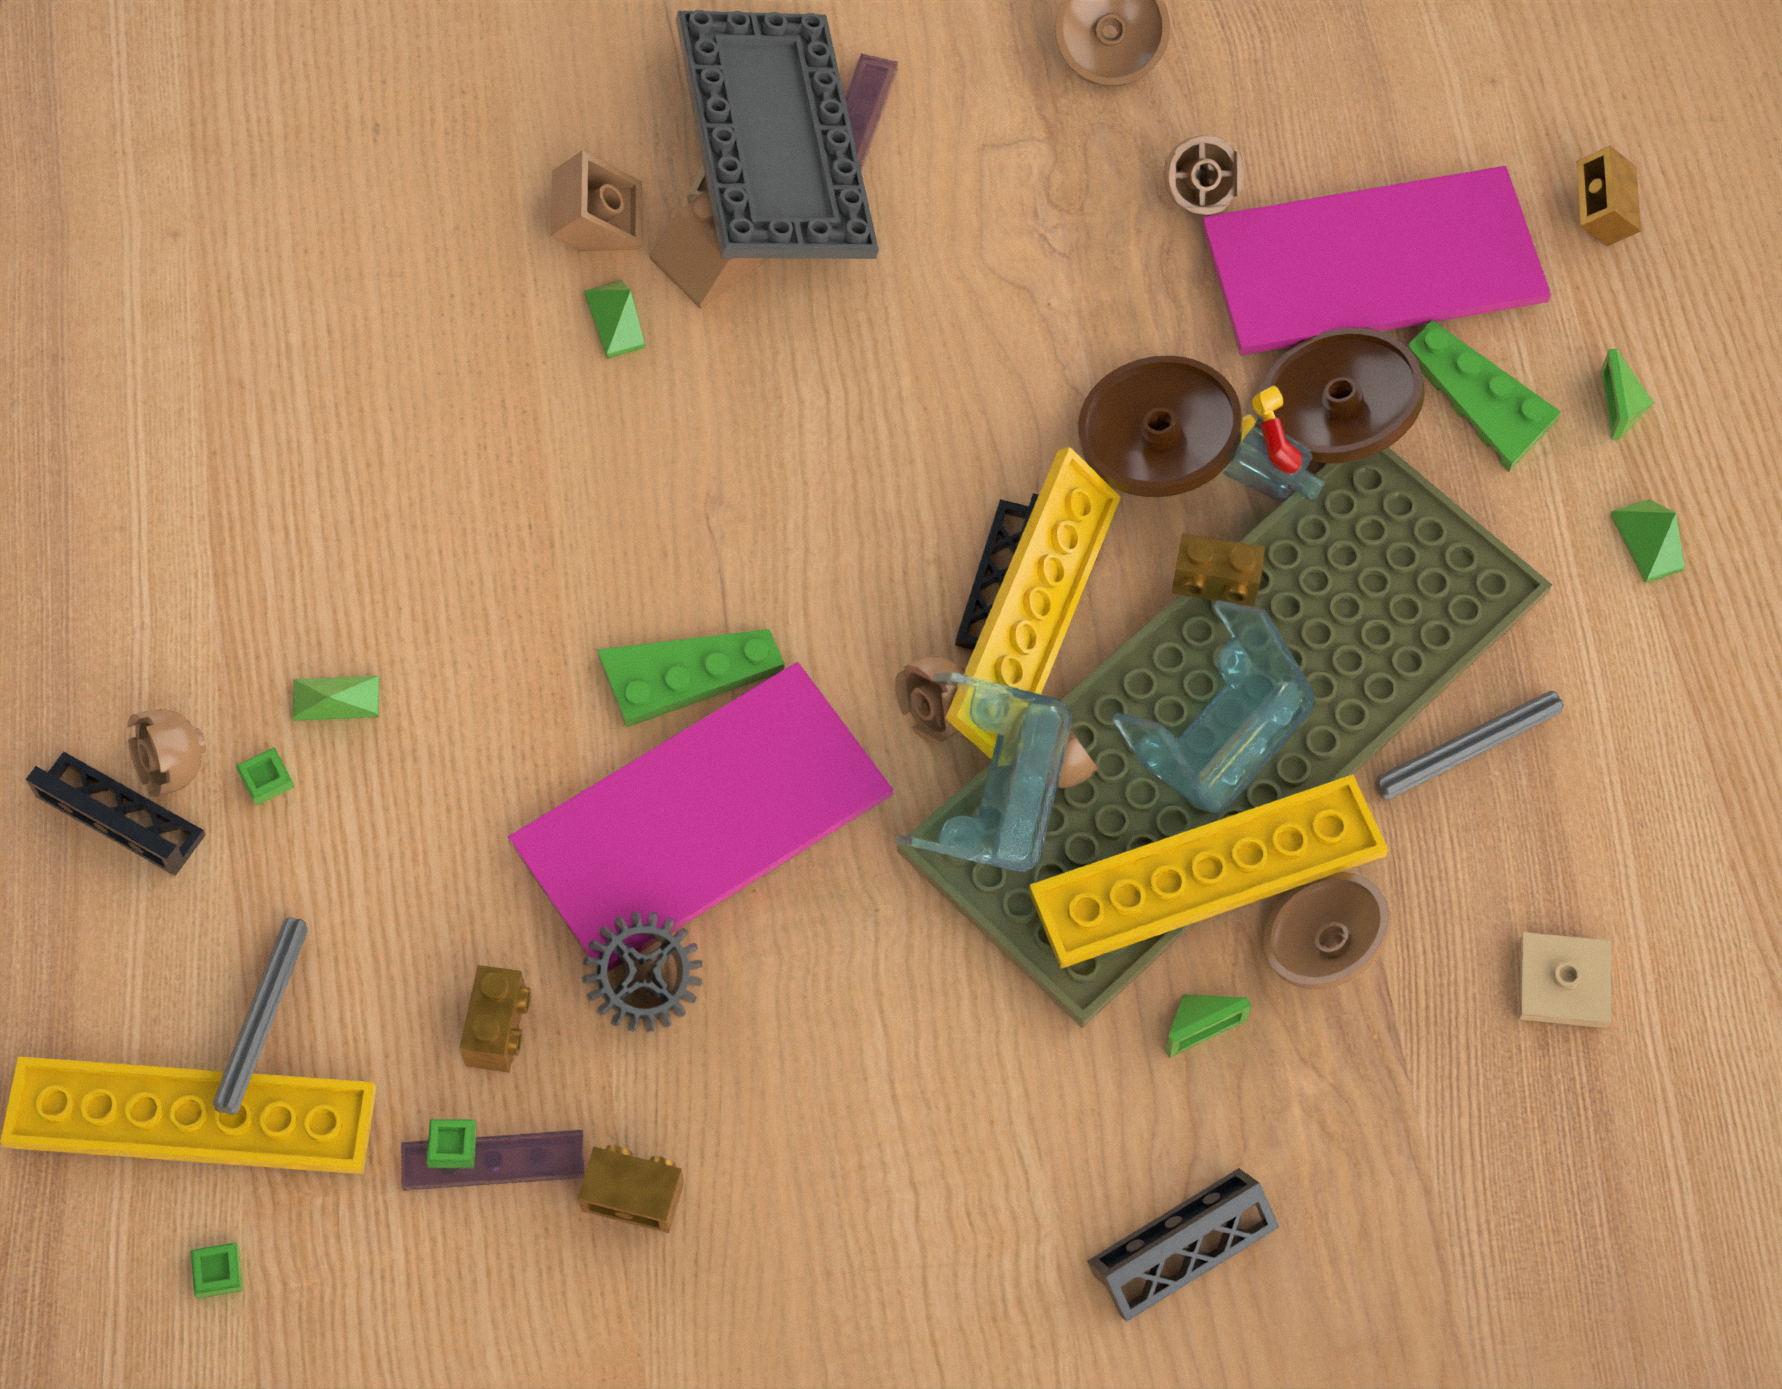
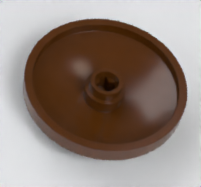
(1347, 393)
(1160, 426)

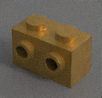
(1608, 196)
(1218, 570)
(494, 1018)
(631, 1188)

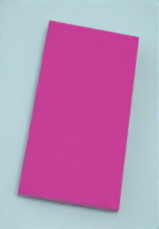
(1375, 259)
(702, 812)

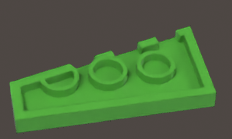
(1493, 401)
(678, 673)

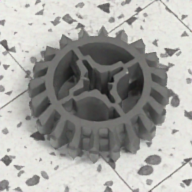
(657, 985)

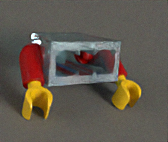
(1269, 458)

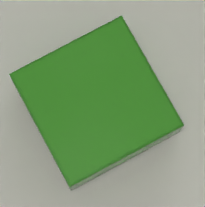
(265, 776)
(451, 1143)
(216, 1270)

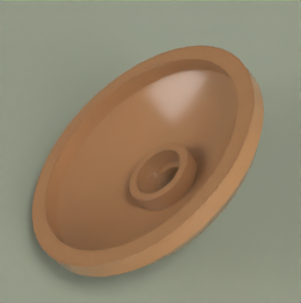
(1115, 61)
(1318, 917)

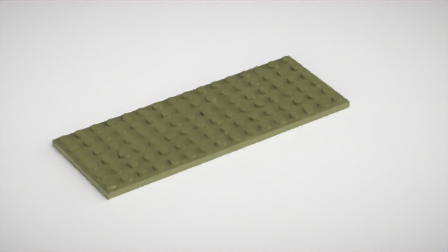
(1382, 608)

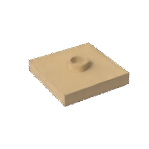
(1565, 980)

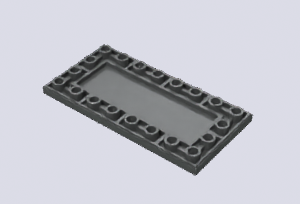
(775, 136)

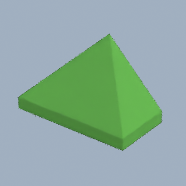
(615, 318)
(1623, 394)
(1651, 538)
(336, 698)
(1203, 1018)

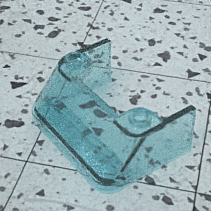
(1242, 724)
(1020, 779)

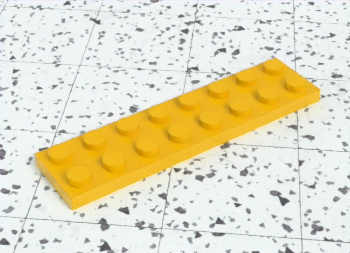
(1040, 587)
(1207, 871)
(173, 1116)

